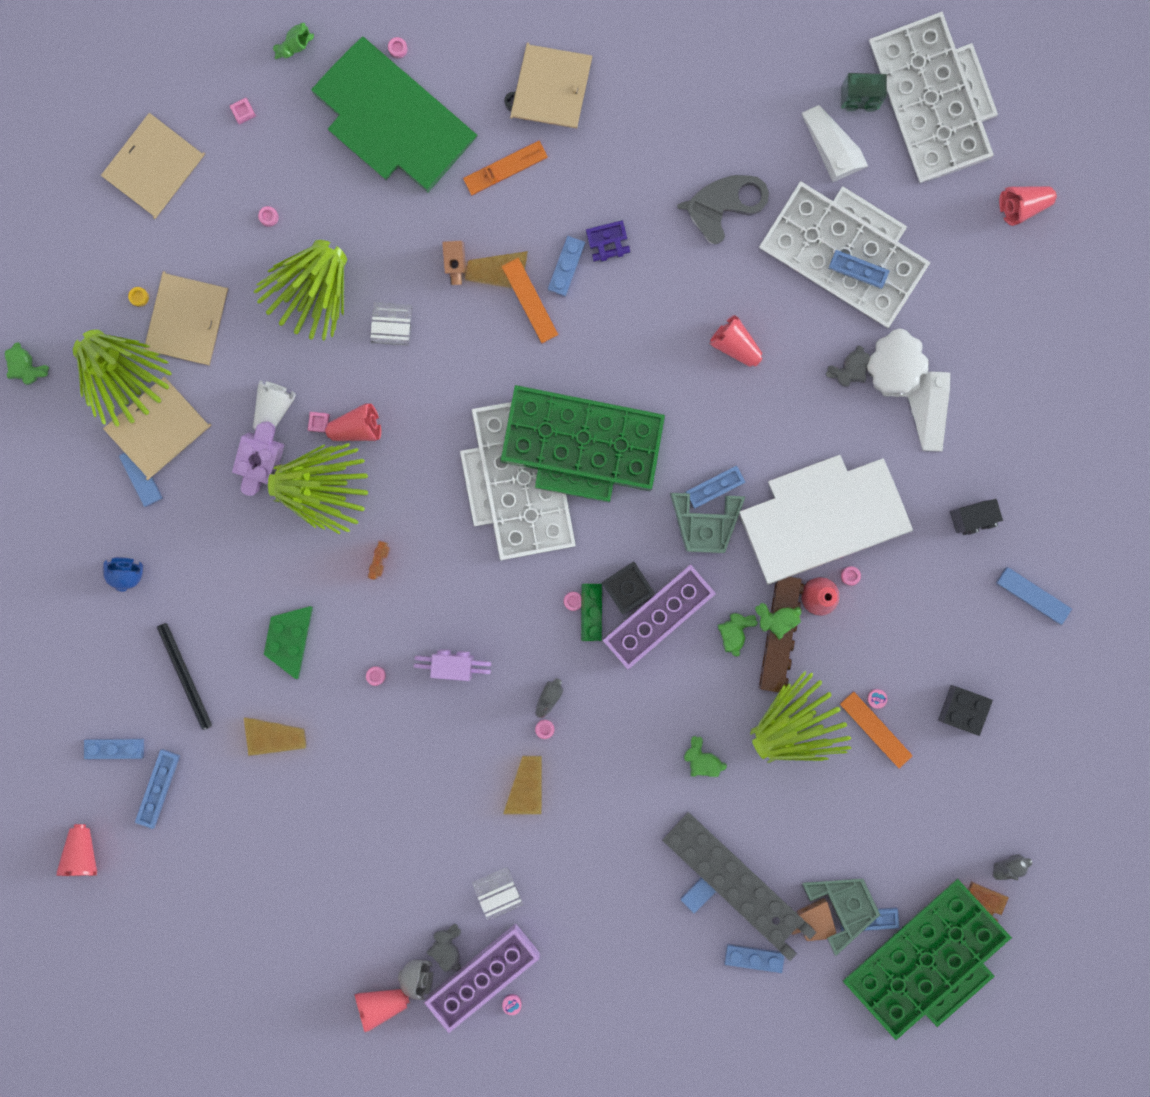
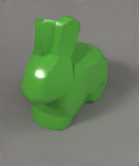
(295, 41)
(20, 365)
(780, 621)
(733, 633)
(703, 763)

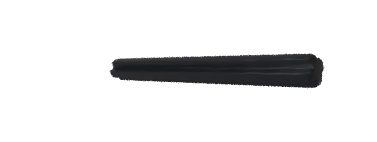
(184, 676)

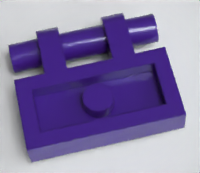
(605, 235)

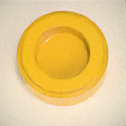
(138, 296)

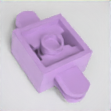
(257, 457)
(452, 666)

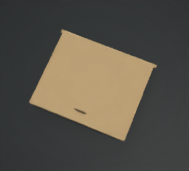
(549, 86)
(154, 166)
(184, 317)
(162, 433)

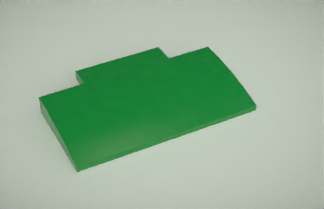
(391, 117)
(581, 443)
(930, 962)

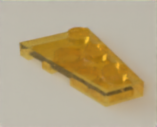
(489, 269)
(272, 737)
(527, 788)

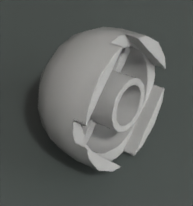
(416, 979)

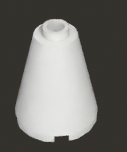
(271, 403)

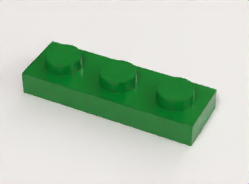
(591, 612)

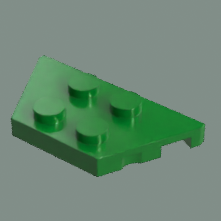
(288, 639)

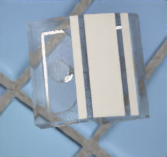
(391, 323)
(497, 893)

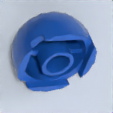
(122, 573)

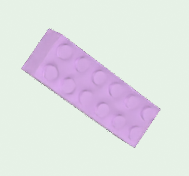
(659, 616)
(482, 978)

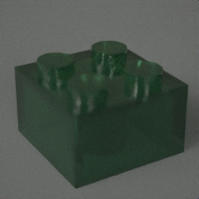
(863, 91)

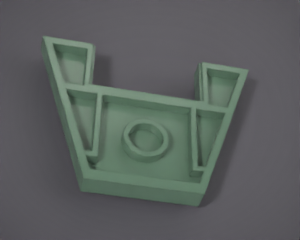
(706, 531)
(852, 905)

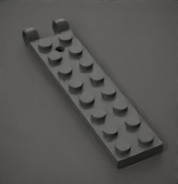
(736, 883)

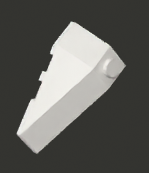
(835, 147)
(930, 408)

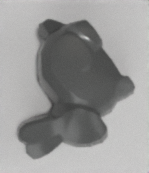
(853, 369)
(548, 697)
(1011, 868)
(444, 950)

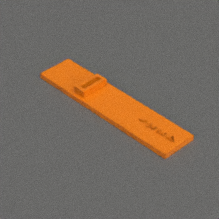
(505, 167)
(529, 300)
(876, 730)

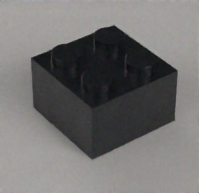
(976, 516)
(628, 587)
(965, 710)

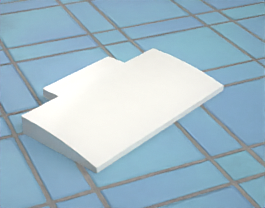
(936, 96)
(816, 226)
(504, 494)
(823, 516)

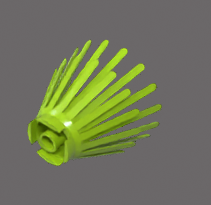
(322, 267)
(100, 357)
(295, 486)
(778, 736)

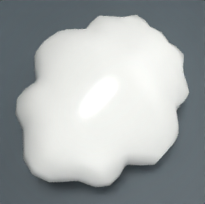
(898, 364)

